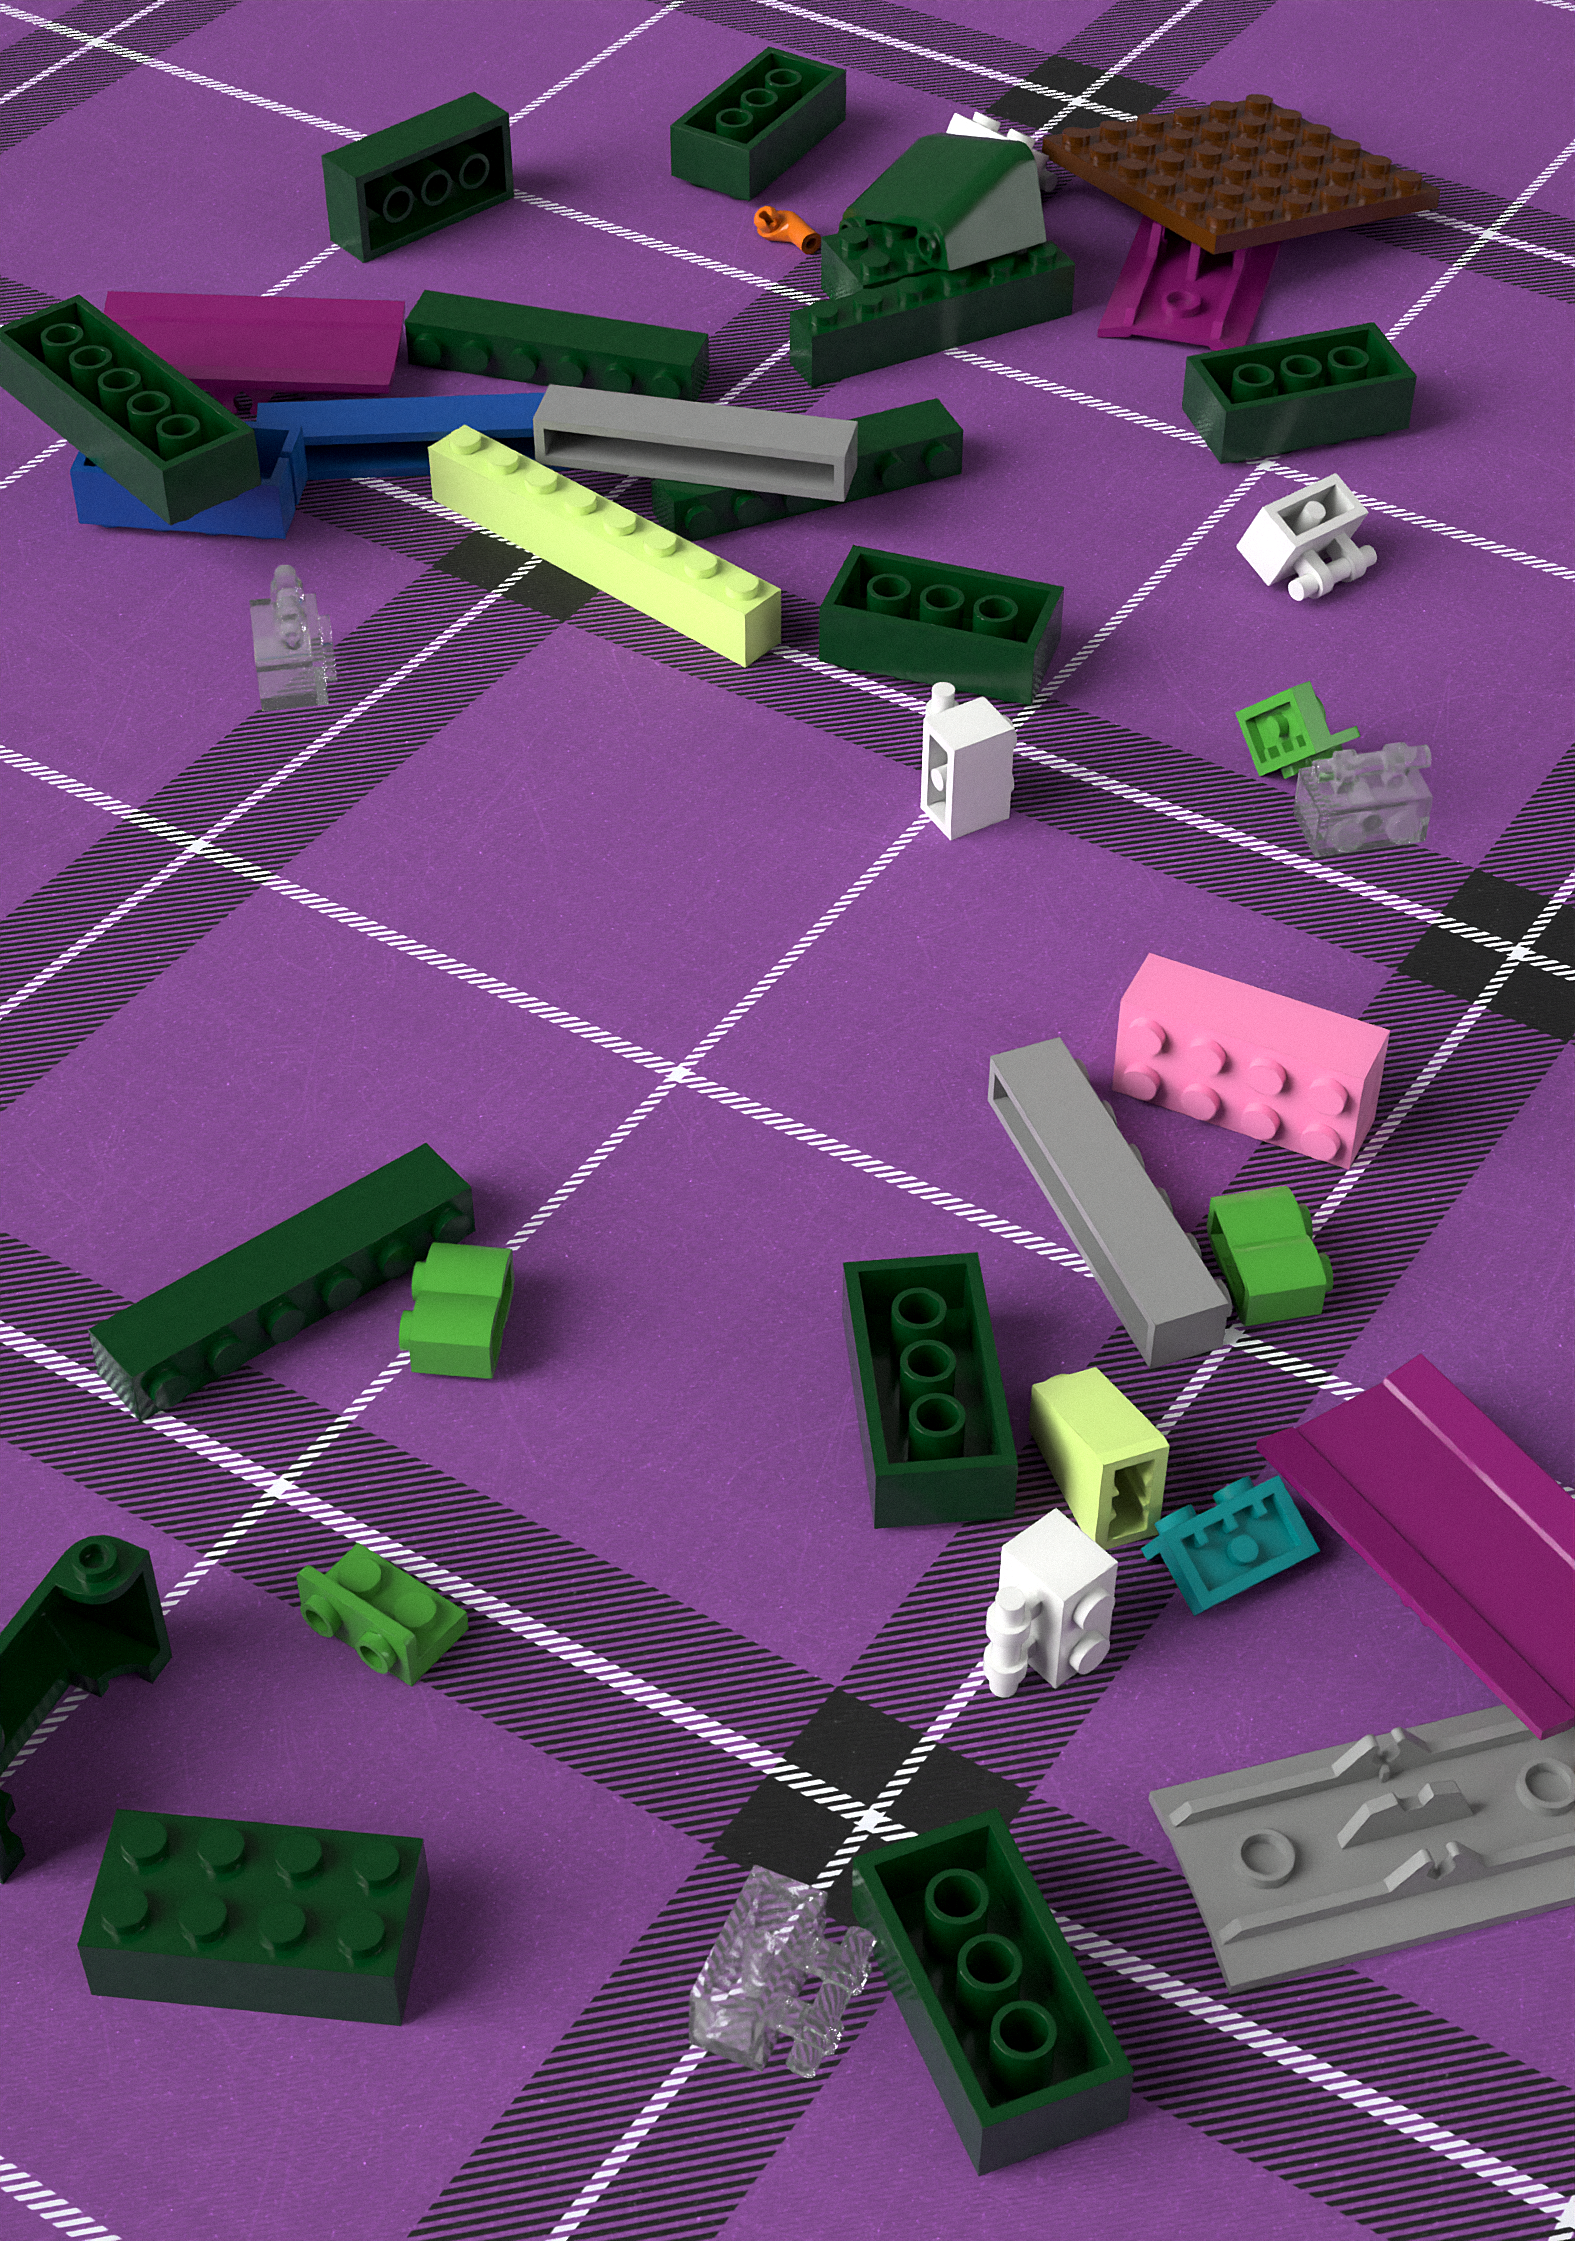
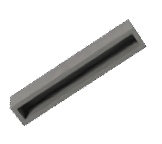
(696, 442)
(1108, 1203)

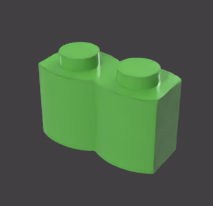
(1268, 1255)
(458, 1310)

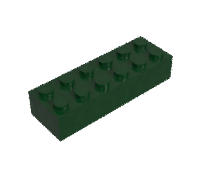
(127, 410)

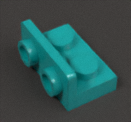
(1234, 1544)

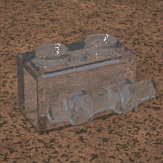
(289, 645)
(1364, 799)
(759, 1969)

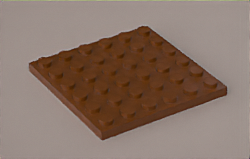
(1239, 173)

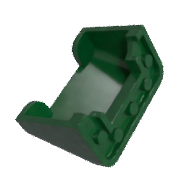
(962, 194)
(78, 1628)

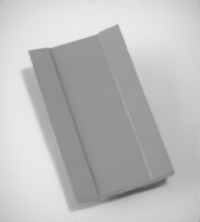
(1376, 1844)

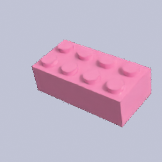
(1249, 1060)

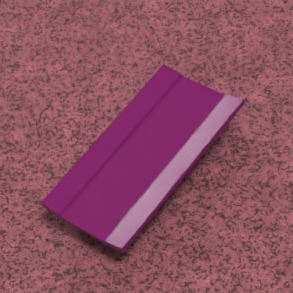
(1187, 293)
(267, 342)
(1453, 1527)

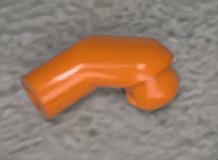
(786, 227)

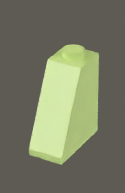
(1100, 1455)

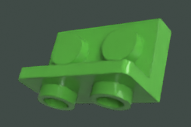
(1290, 731)
(380, 1613)

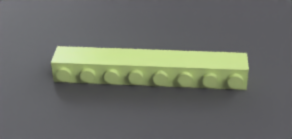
(606, 545)

